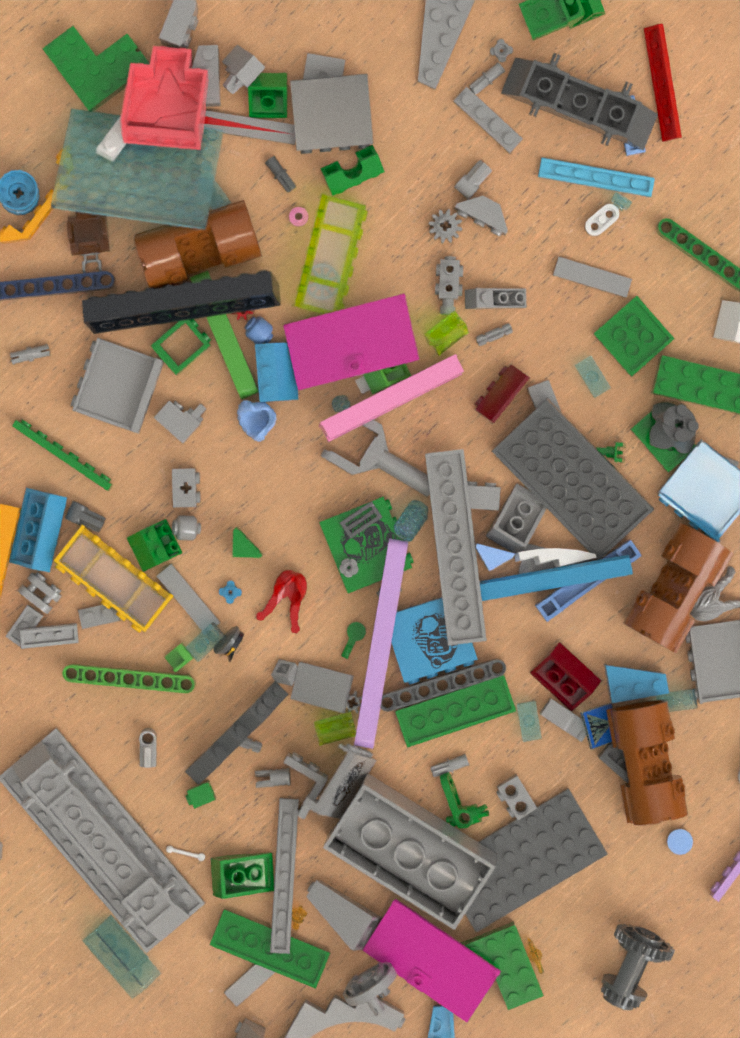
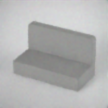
(541, 392)

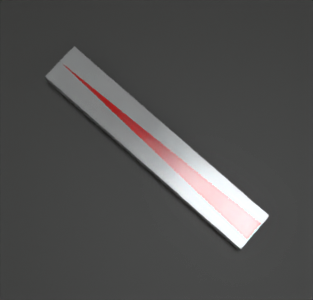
(251, 127)

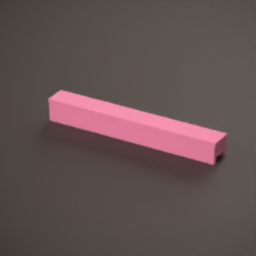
(391, 398)

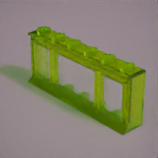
(330, 255)

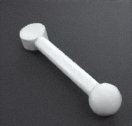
(200, 856)

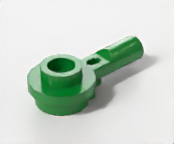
(355, 632)

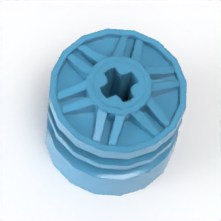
(9, 186)

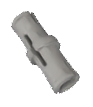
(30, 354)

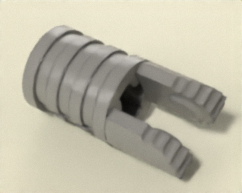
(277, 777)

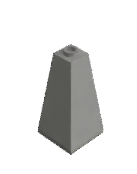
(347, 917)

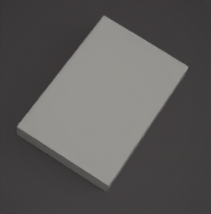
(322, 687)

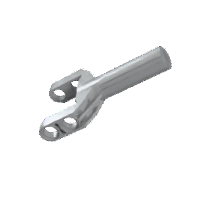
(379, 457)

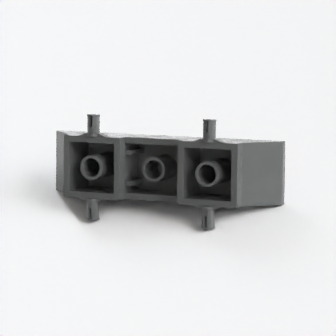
(598, 109)

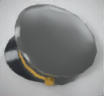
(230, 643)

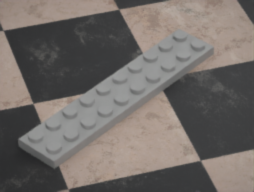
(455, 547)

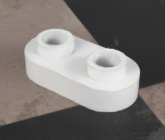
(602, 220)

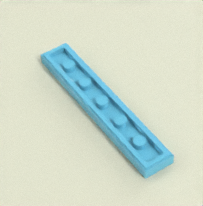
(596, 177)

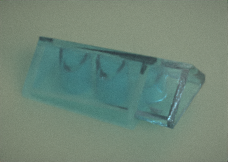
(121, 957)

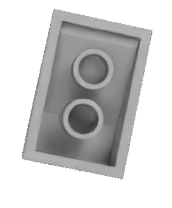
(517, 520)

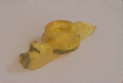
(535, 956)

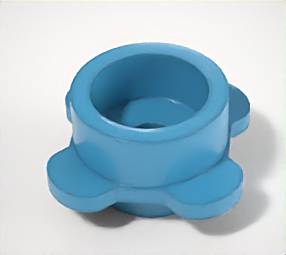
(235, 592)

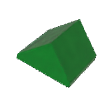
(243, 546)

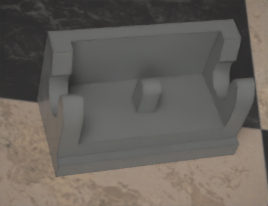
(615, 760)

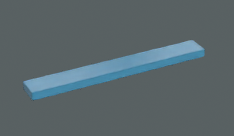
(556, 577)

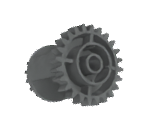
(641, 947)

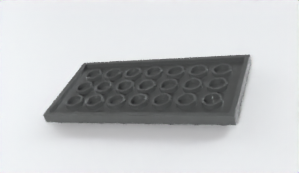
(573, 479)
(535, 857)

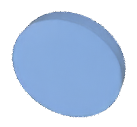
(680, 841)

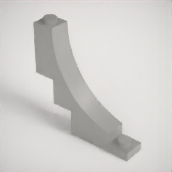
(314, 1019)

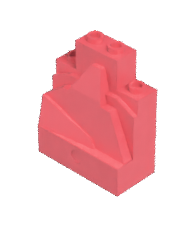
(165, 101)

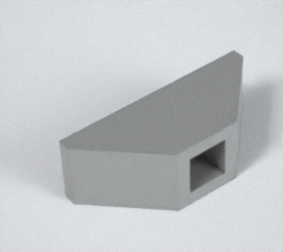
(484, 213)

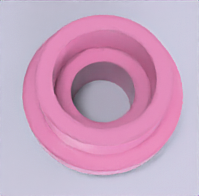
(294, 221)

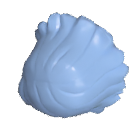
(256, 419)

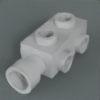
(448, 279)

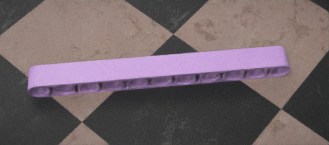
(381, 643)

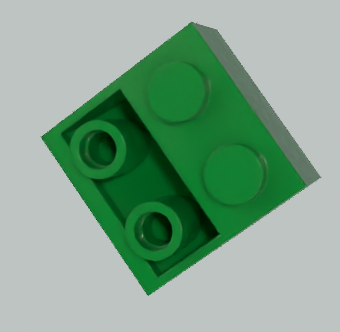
(154, 545)

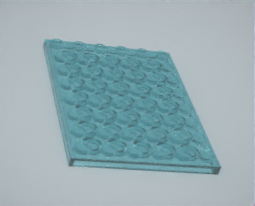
(141, 182)

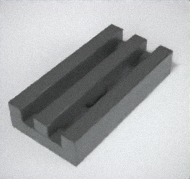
(347, 529)

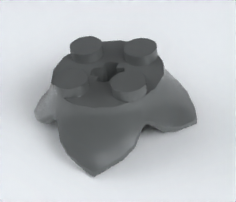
(666, 435)

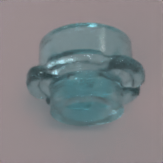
(338, 400)

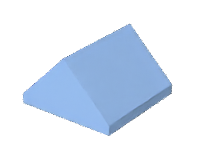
(492, 557)

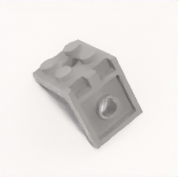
(310, 770)

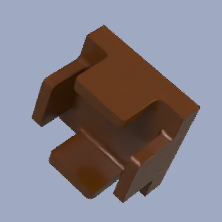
(88, 233)

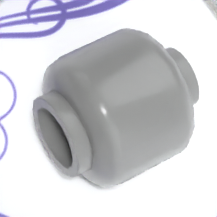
(186, 527)

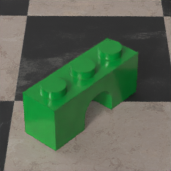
(367, 167)

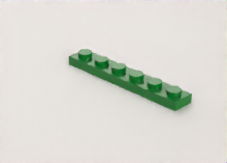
(56, 449)

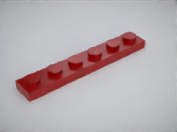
(662, 83)

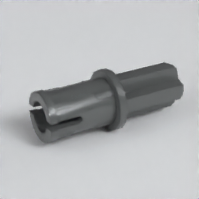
(280, 174)

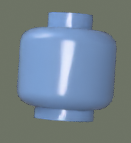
(258, 330)

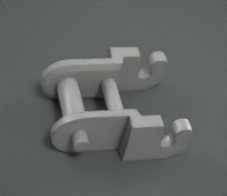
(89, 261)

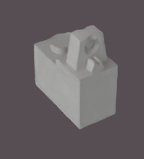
(242, 69)
(178, 423)

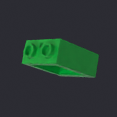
(192, 324)

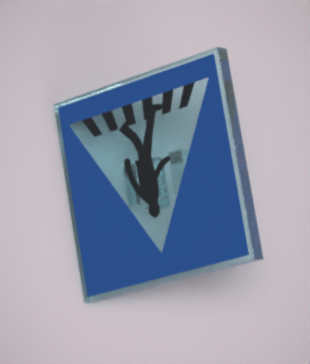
(597, 726)

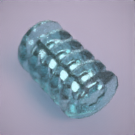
(411, 520)

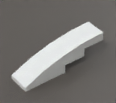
(559, 556)

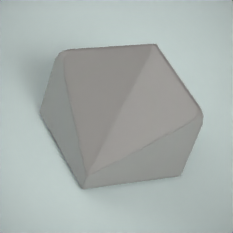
(285, 672)

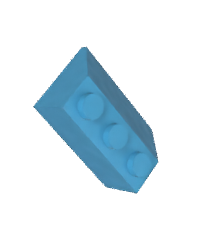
(275, 373)

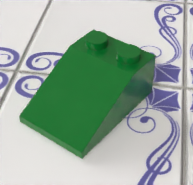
(242, 875)

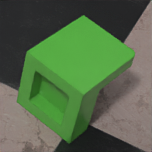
(178, 657)

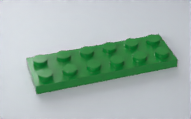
(455, 711)
(253, 943)

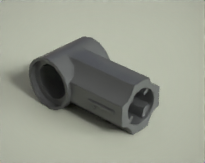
(81, 515)

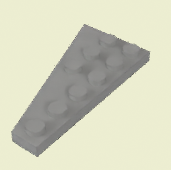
(440, 33)

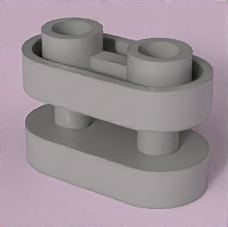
(38, 581)

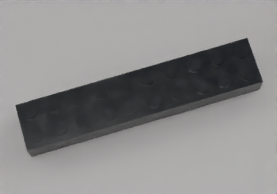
(181, 302)

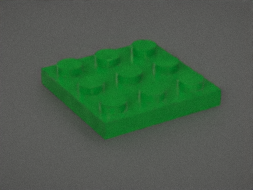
(633, 336)

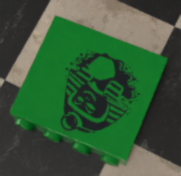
(366, 548)

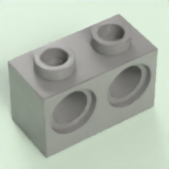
(519, 795)

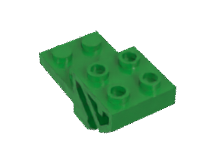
(552, 15)

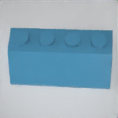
(38, 530)

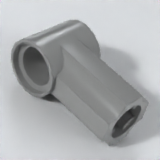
(470, 183)
(148, 749)

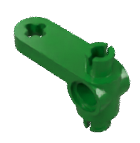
(475, 813)

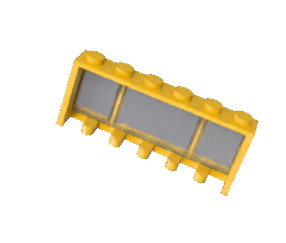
(112, 579)

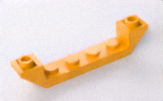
(10, 234)

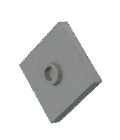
(322, 66)

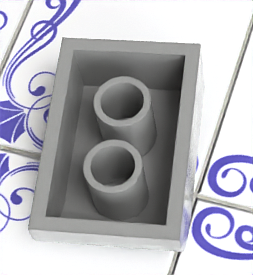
(179, 24)

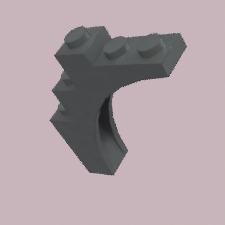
(237, 733)

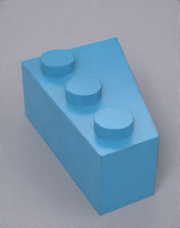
(633, 684)

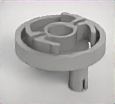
(369, 985)

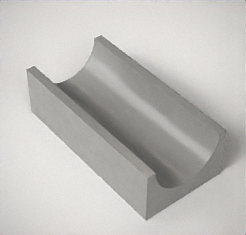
(411, 851)

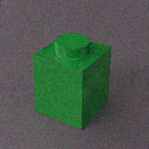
(200, 794)

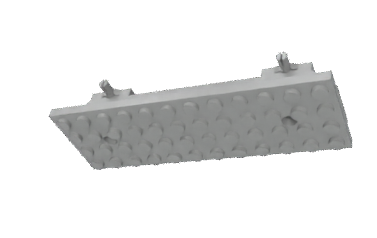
(101, 840)

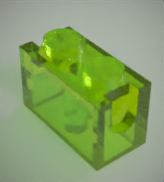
(446, 333)
(335, 728)

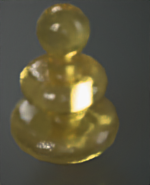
(299, 914)

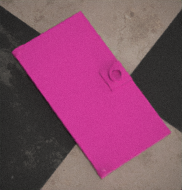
(351, 342)
(431, 960)

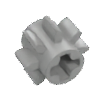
(356, 700)

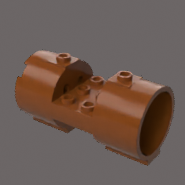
(176, 251)
(690, 565)
(652, 790)

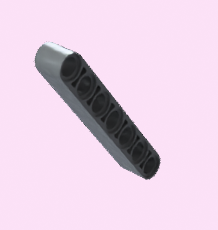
(452, 685)

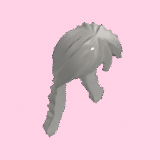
(708, 605)

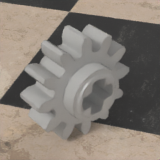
(450, 231)

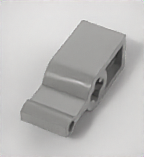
(564, 719)

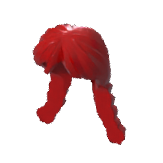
(287, 584)

